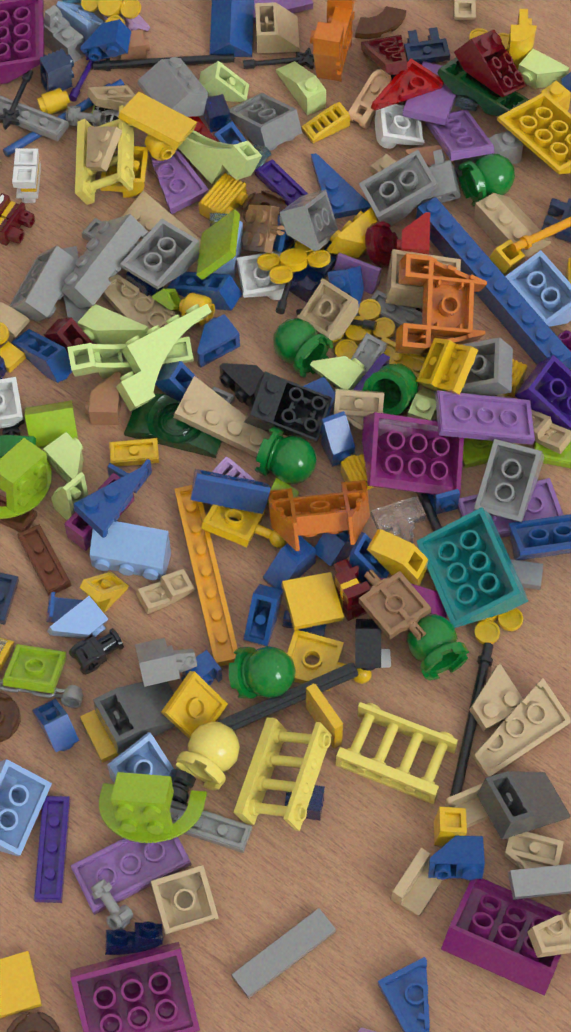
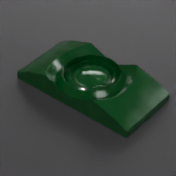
(464, 84)
(157, 421)

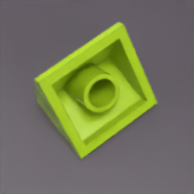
(50, 422)

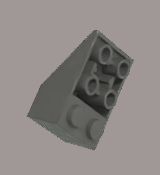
(133, 712)
(521, 802)

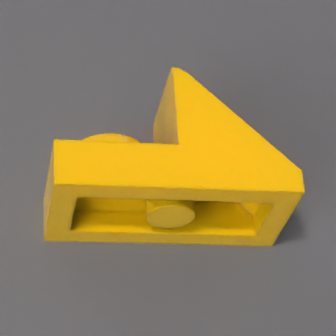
(104, 589)

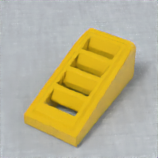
(336, 113)

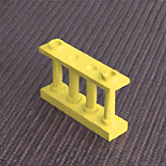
(85, 178)
(261, 768)
(399, 778)

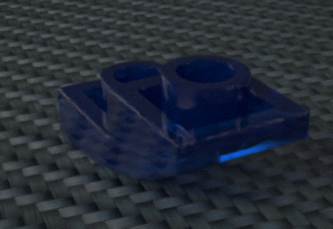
(143, 938)

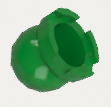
(487, 176)
(300, 344)
(398, 385)
(288, 458)
(438, 648)
(261, 672)

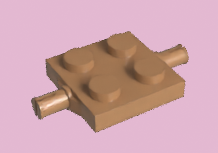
(261, 228)
(394, 605)

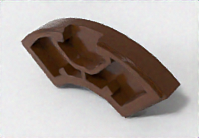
(377, 25)

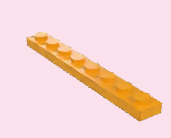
(207, 578)

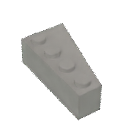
(102, 259)

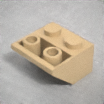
(276, 29)

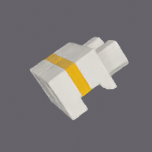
(26, 174)

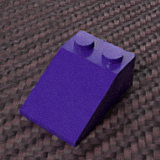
(549, 391)

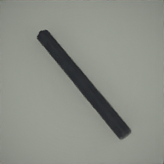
(290, 697)

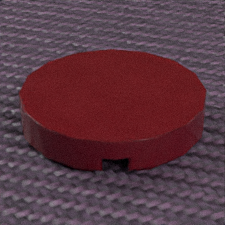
(380, 242)

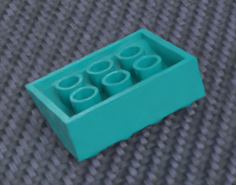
(472, 569)

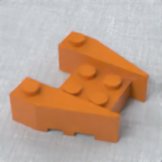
(333, 39)
(446, 304)
(320, 513)

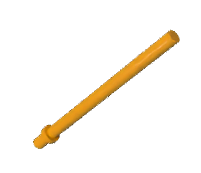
(526, 241)

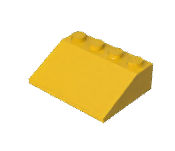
(544, 129)

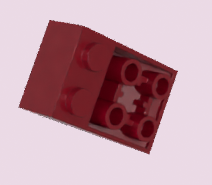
(490, 63)

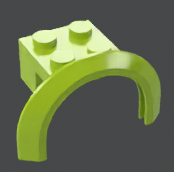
(24, 478)
(140, 808)

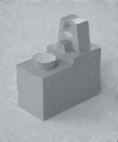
(61, 35)
(445, 177)
(162, 663)

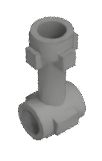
(74, 114)
(119, 916)

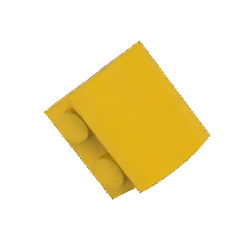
(521, 37)
(139, 169)
(447, 366)

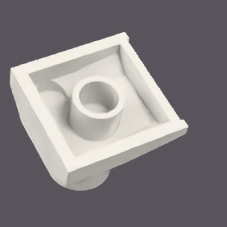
(396, 129)
(257, 281)
(9, 403)

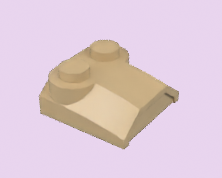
(330, 310)
(184, 899)

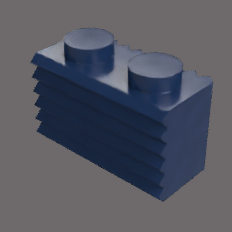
(56, 70)

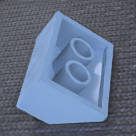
(543, 289)
(132, 550)
(20, 803)

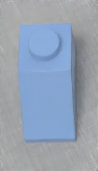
(80, 621)

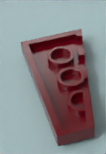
(387, 53)

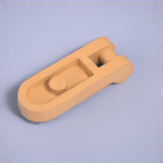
(370, 91)

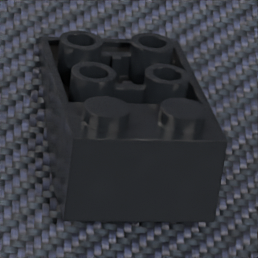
(287, 407)

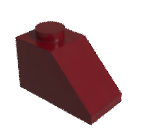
(67, 333)

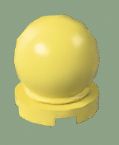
(210, 752)

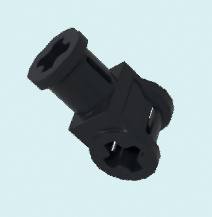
(93, 652)

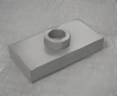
(369, 350)

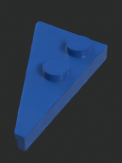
(342, 196)
(106, 503)
(408, 996)

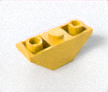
(352, 238)
(398, 555)

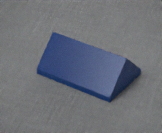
(232, 27)
(229, 491)
(541, 537)

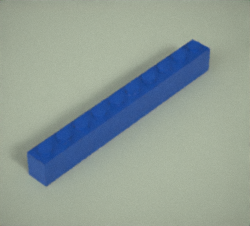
(499, 293)

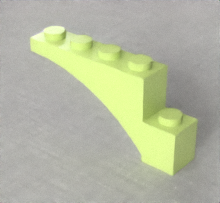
(217, 158)
(149, 353)
(109, 358)

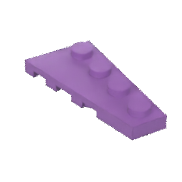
(178, 182)

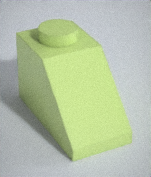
(541, 70)
(220, 80)
(340, 371)
(423, 405)
(65, 456)

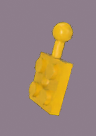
(240, 531)
(326, 649)

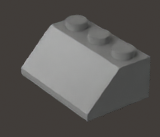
(175, 87)
(310, 220)
(43, 284)

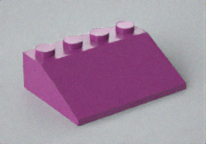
(20, 37)
(410, 455)
(494, 935)
(136, 993)

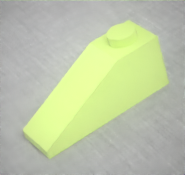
(304, 87)
(109, 327)
(66, 496)

